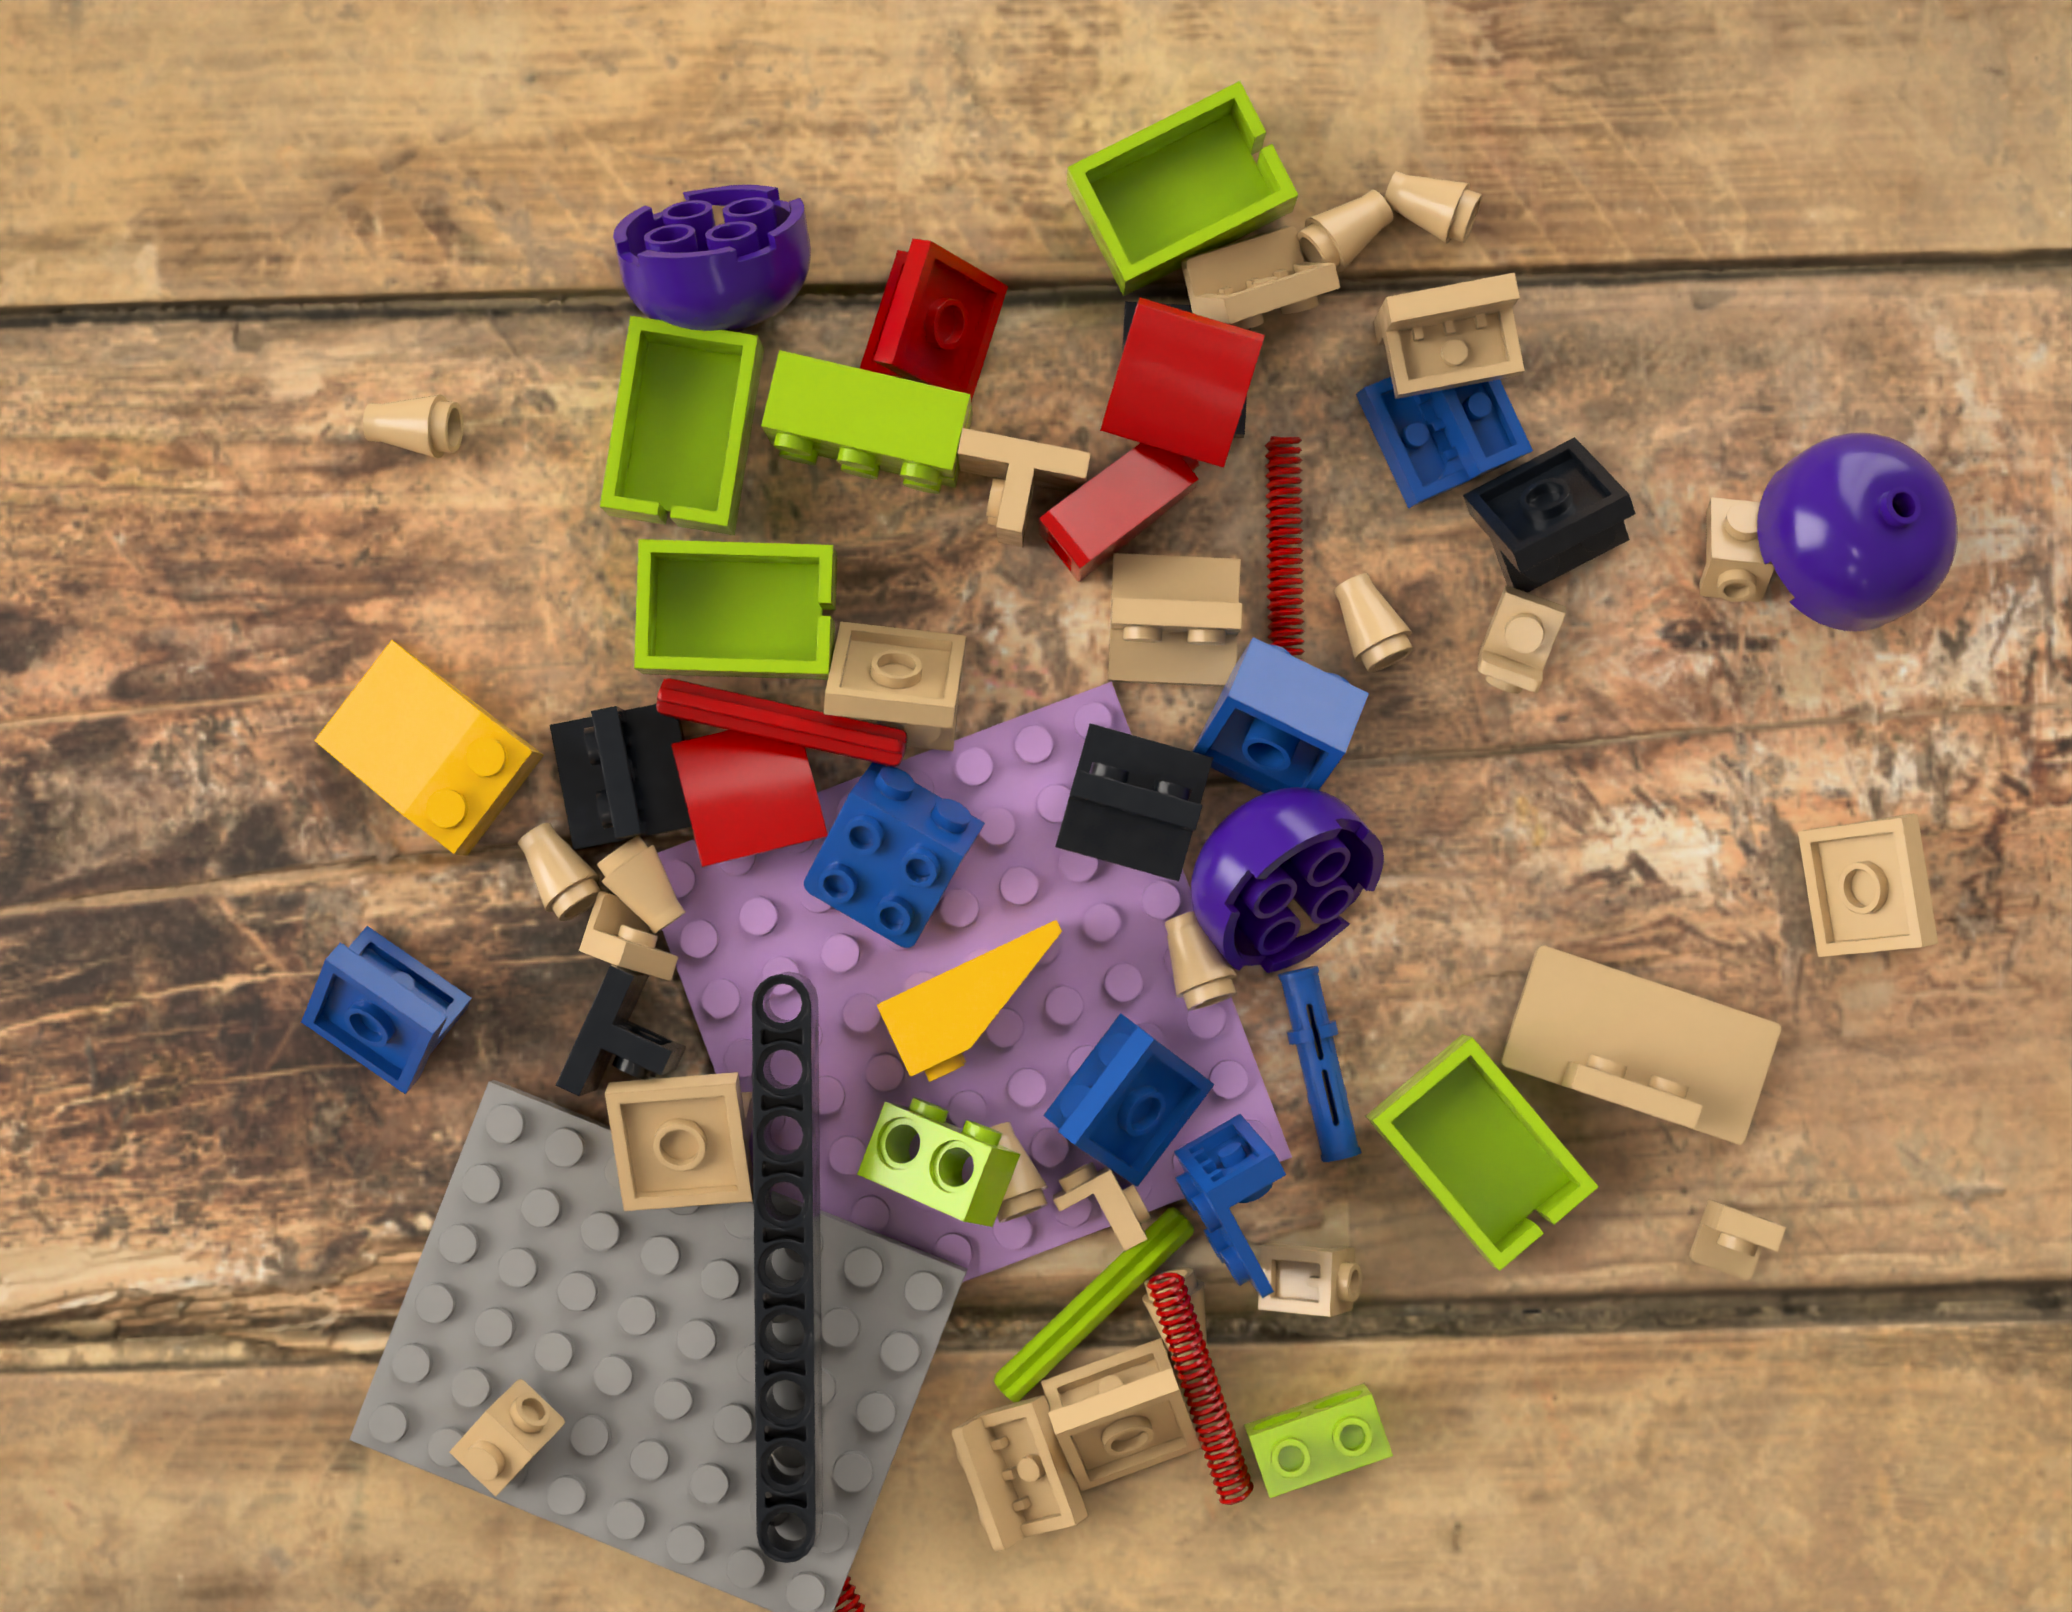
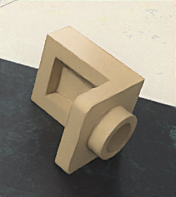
(1733, 553)
(1121, 1207)
(507, 1436)

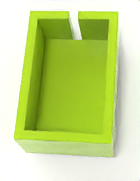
(1181, 188)
(866, 421)
(682, 425)
(735, 609)
(1481, 1151)

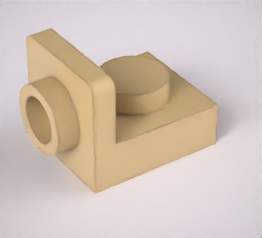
(1519, 641)
(624, 939)
(1733, 1240)
(1310, 1279)

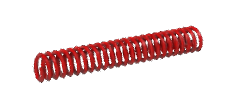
(1277, 621)
(1243, 1477)

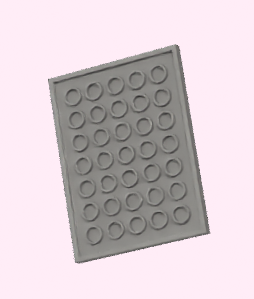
(648, 1355)

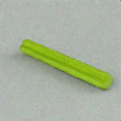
(1093, 1305)

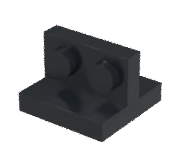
(1551, 515)
(619, 775)
(1134, 802)
(610, 1032)

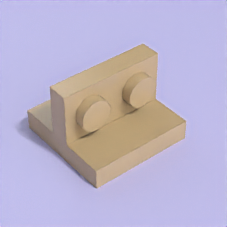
(1451, 335)
(1016, 470)
(1174, 619)
(898, 681)
(1868, 886)
(681, 1140)
(1120, 1415)

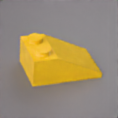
(428, 749)
(953, 1009)

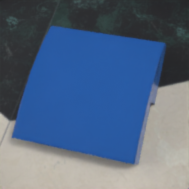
(1443, 435)

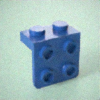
(892, 854)

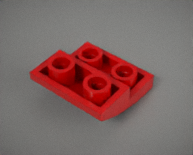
(1182, 382)
(747, 795)

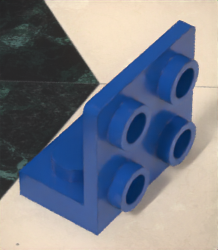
(1223, 1170)

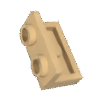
(1255, 277)
(1018, 1472)

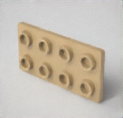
(1640, 1044)

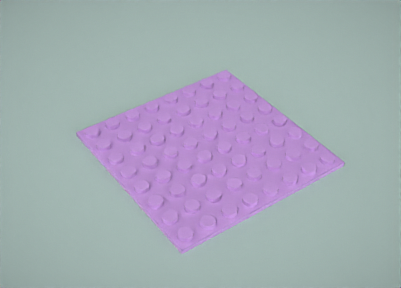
(1110, 959)

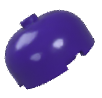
(712, 275)
(1858, 530)
(1275, 851)

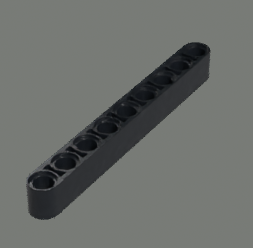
(777, 1296)

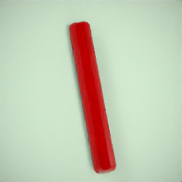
(781, 722)

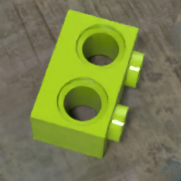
(936, 1170)
(1318, 1440)

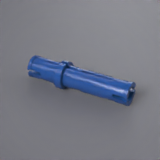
(1335, 1137)

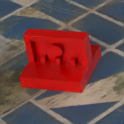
(934, 319)

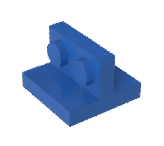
(383, 1007)
(1128, 1100)

